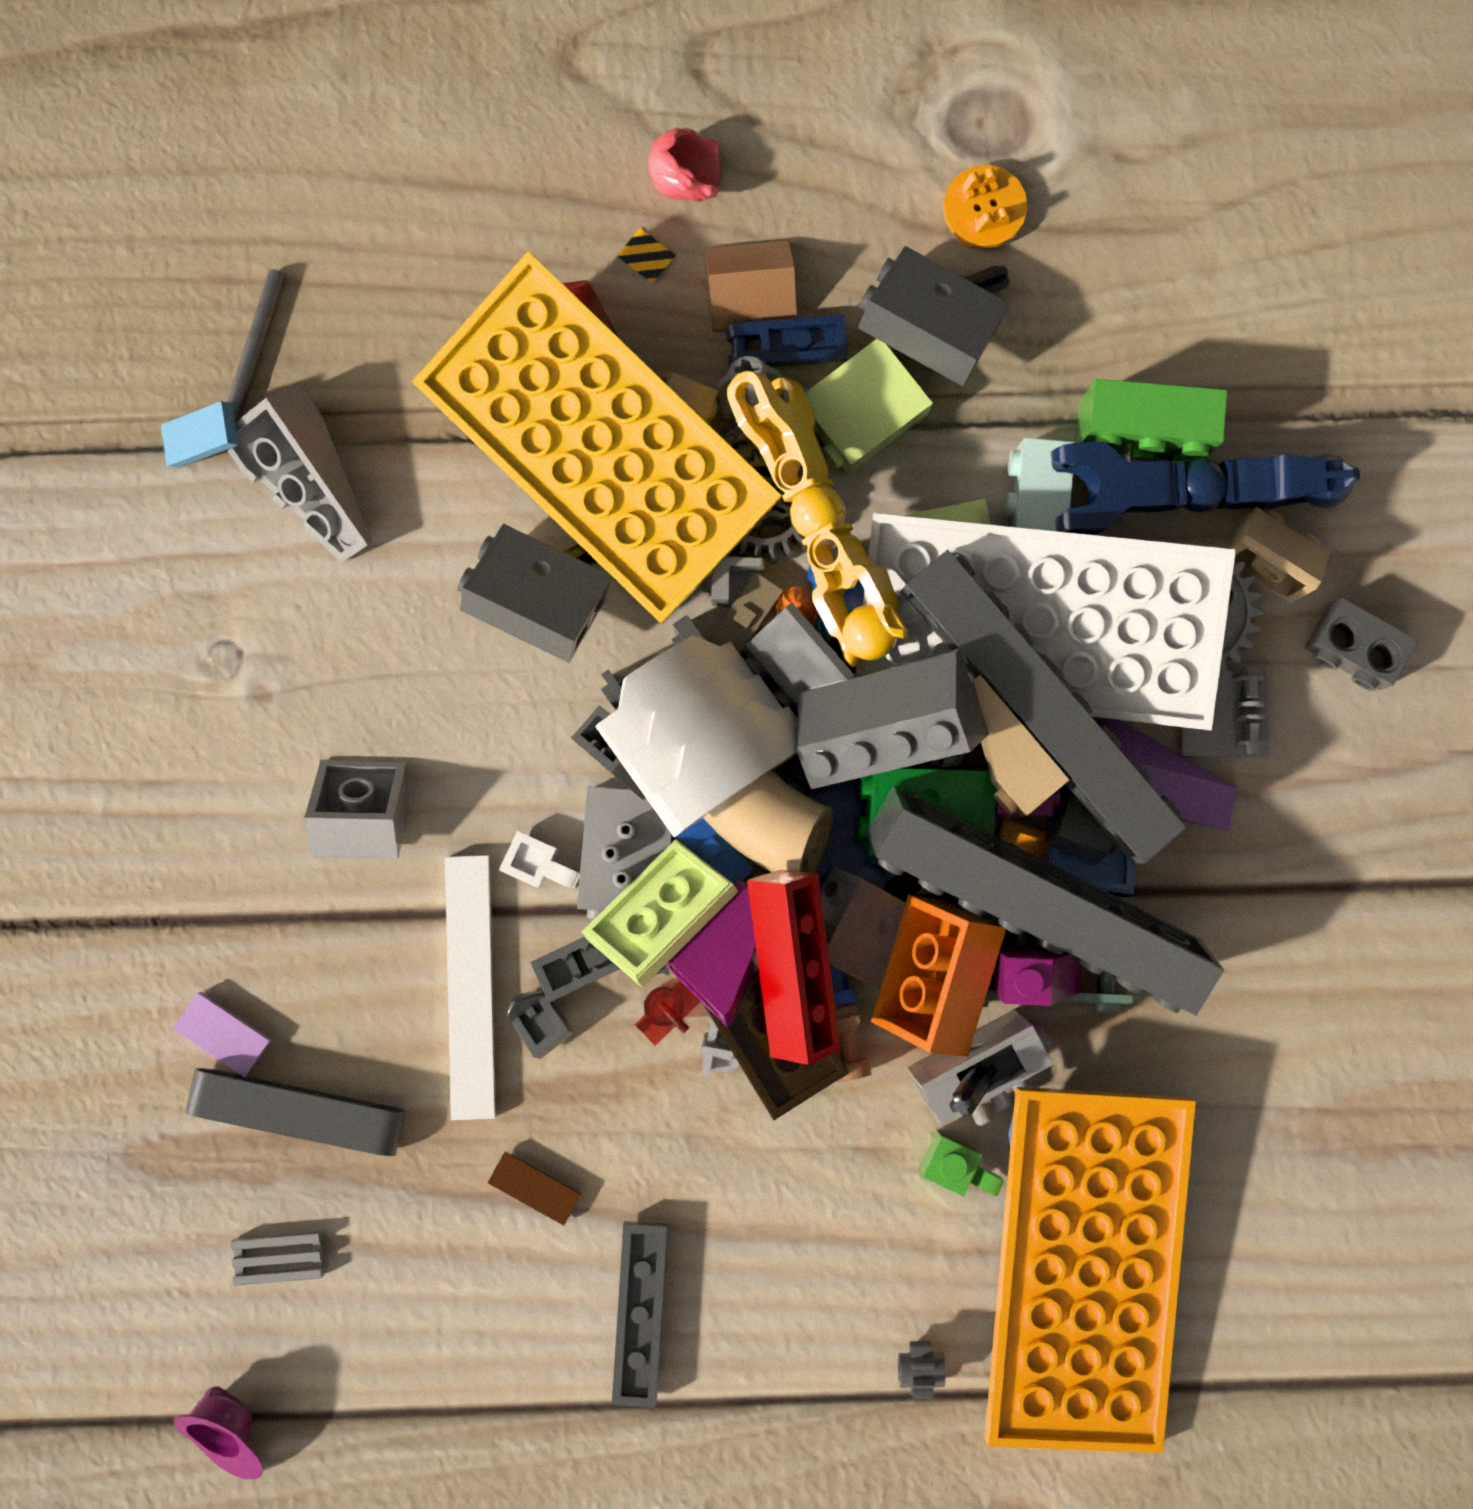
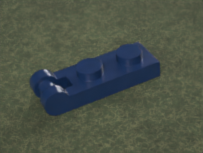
(791, 340)

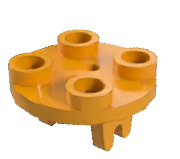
(991, 225)

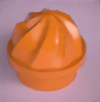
(801, 599)

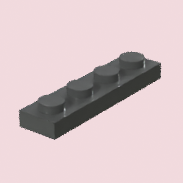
(639, 1314)

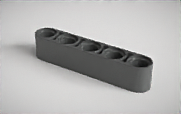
(295, 1112)

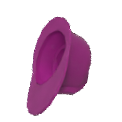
(221, 1431)

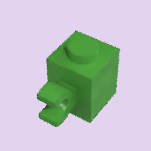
(956, 1166)

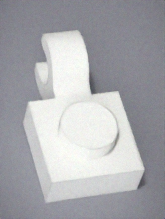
(534, 861)

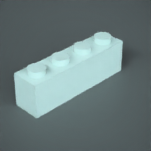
(1038, 489)

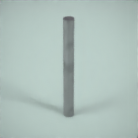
(255, 341)

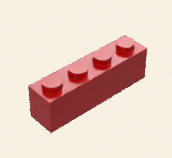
(794, 966)

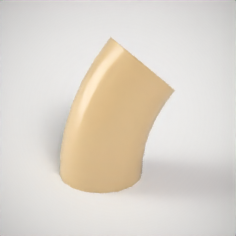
(774, 825)

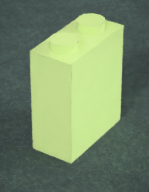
(865, 406)

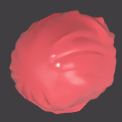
(685, 165)

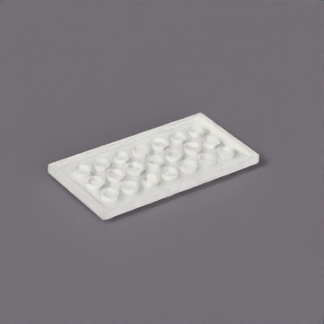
(1118, 616)

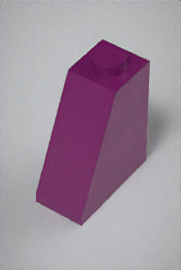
(720, 958)
(1035, 976)

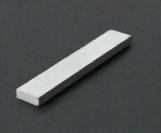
(470, 988)

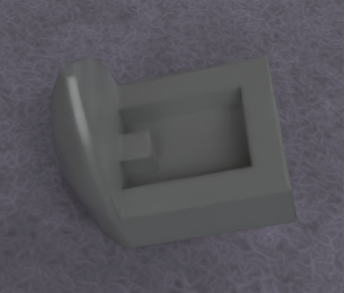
(538, 1022)

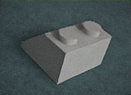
(357, 809)

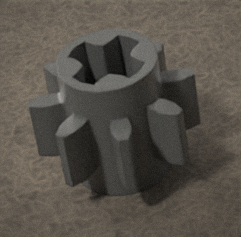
(921, 1370)

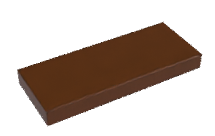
(534, 1188)

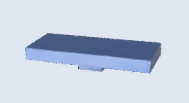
(715, 851)

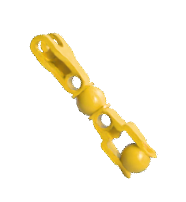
(818, 513)

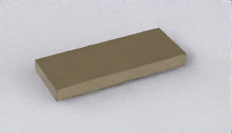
(746, 613)

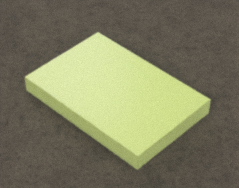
(659, 912)

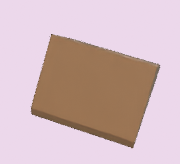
(751, 283)

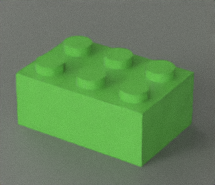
(1153, 419)

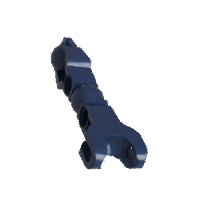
(1197, 485)

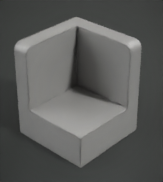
(731, 577)

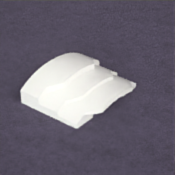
(697, 730)

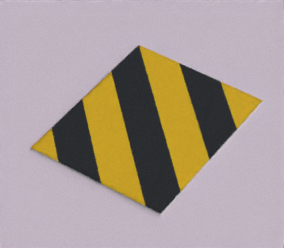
(646, 255)

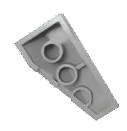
(295, 458)

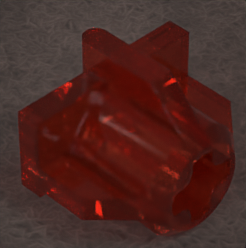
(665, 1009)

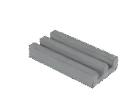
(240, 1262)

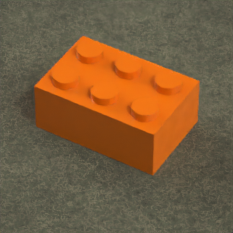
(938, 975)

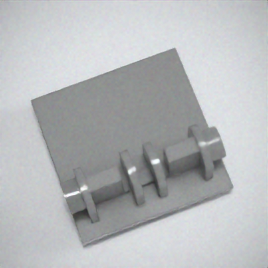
(1238, 719)

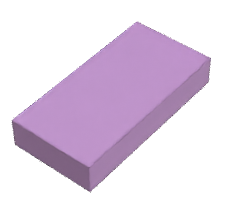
(222, 1034)

